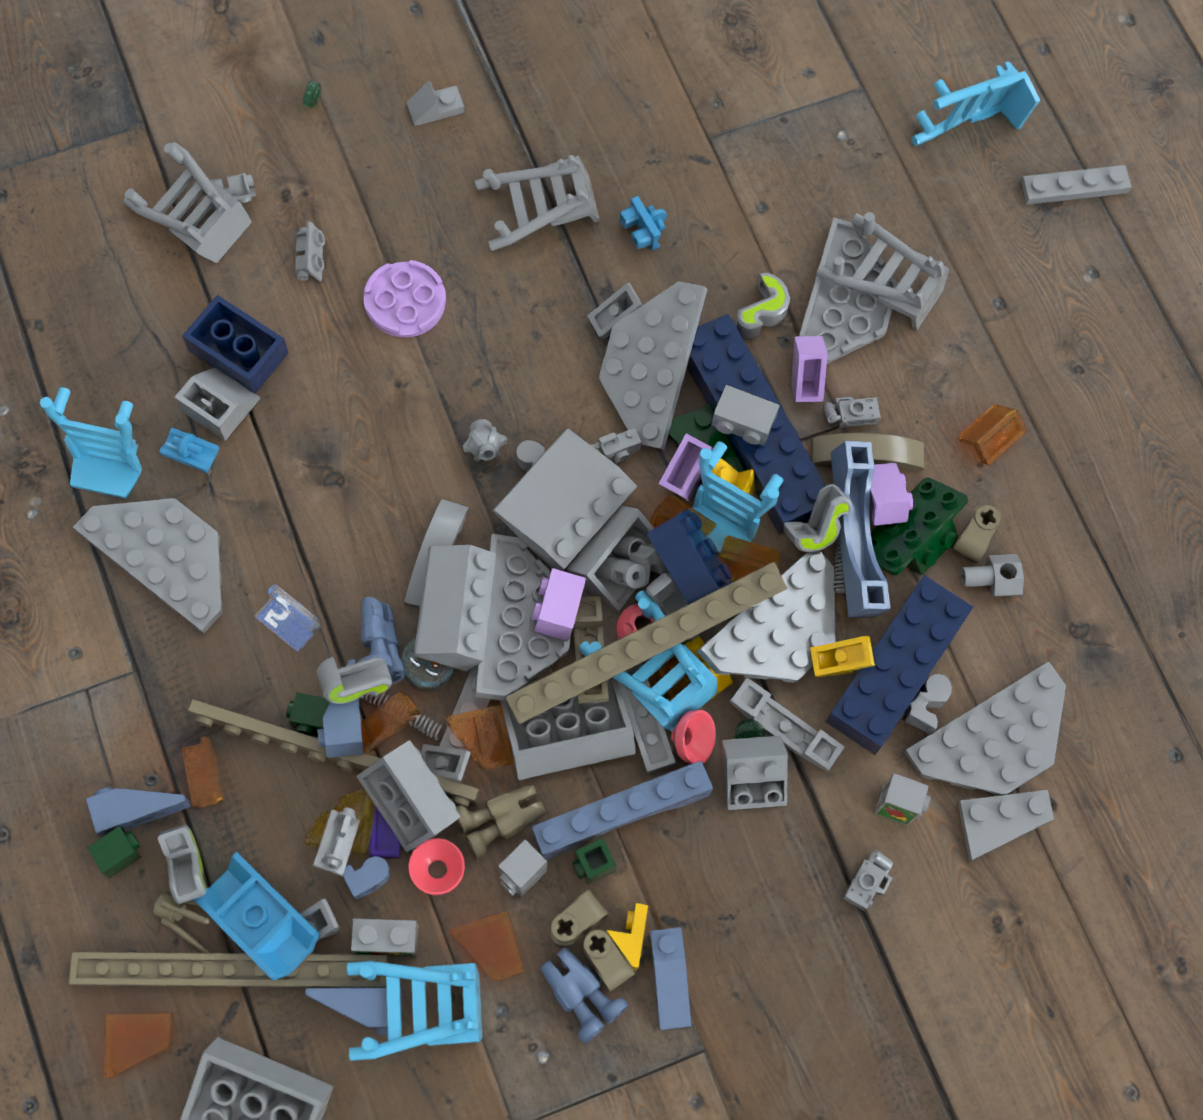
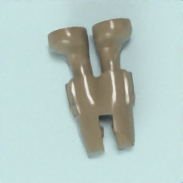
(505, 812)

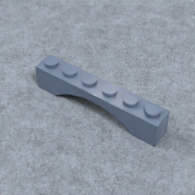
(864, 581)
(646, 799)

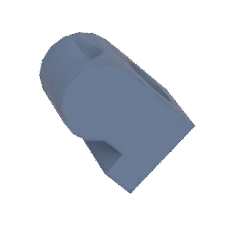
(368, 878)

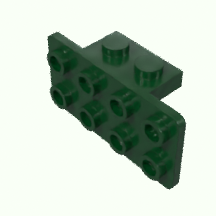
(926, 532)

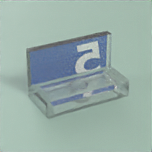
(288, 619)

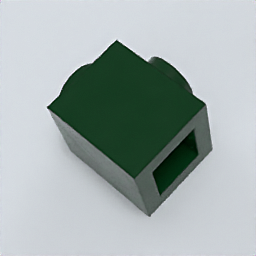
(307, 713)
(115, 851)
(594, 861)

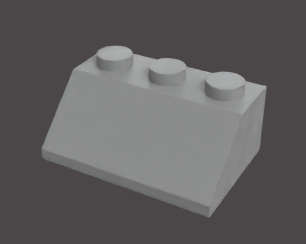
(612, 542)
(408, 796)

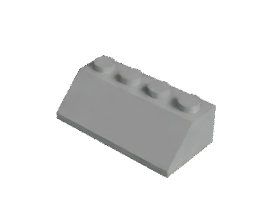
(455, 605)

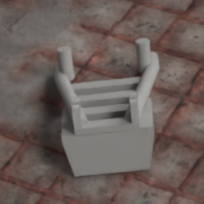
(568, 207)
(220, 228)
(899, 298)

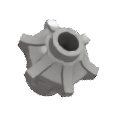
(484, 441)

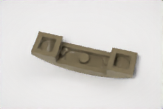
(886, 449)
(589, 628)

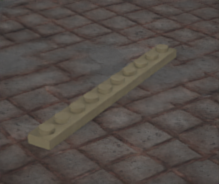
(646, 642)
(292, 741)
(214, 971)

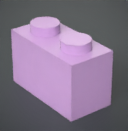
(809, 368)
(683, 471)
(889, 496)
(559, 604)

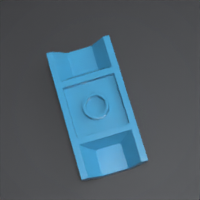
(259, 919)

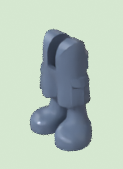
(381, 636)
(581, 984)

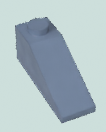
(341, 729)
(131, 808)
(670, 978)
(361, 1005)

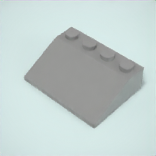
(564, 499)
(570, 735)
(251, 1087)

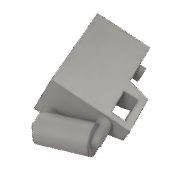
(853, 412)
(619, 446)
(868, 879)

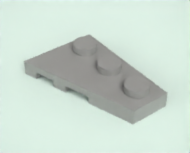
(1000, 819)

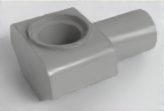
(991, 576)

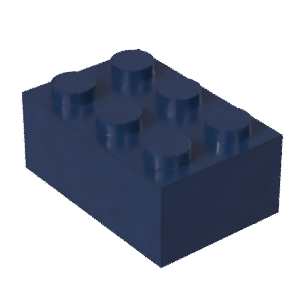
(235, 344)
(689, 556)

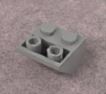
(216, 401)
(755, 772)

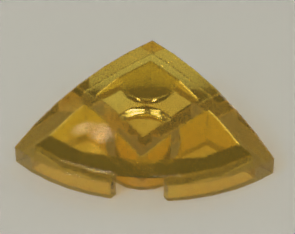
(364, 811)

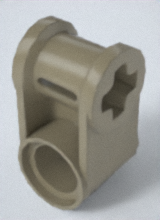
(976, 535)
(582, 916)
(609, 965)

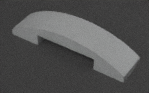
(441, 532)
(777, 721)

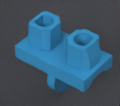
(648, 221)
(189, 450)

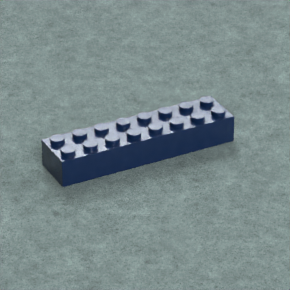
(723, 359)

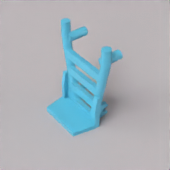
(1007, 93)
(101, 456)
(728, 506)
(693, 697)
(448, 1032)

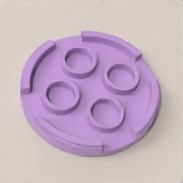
(404, 298)

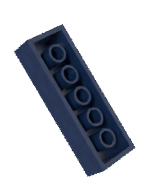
(902, 665)

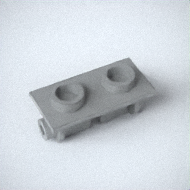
(238, 187)
(311, 242)
(337, 841)

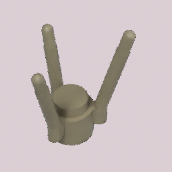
(169, 911)

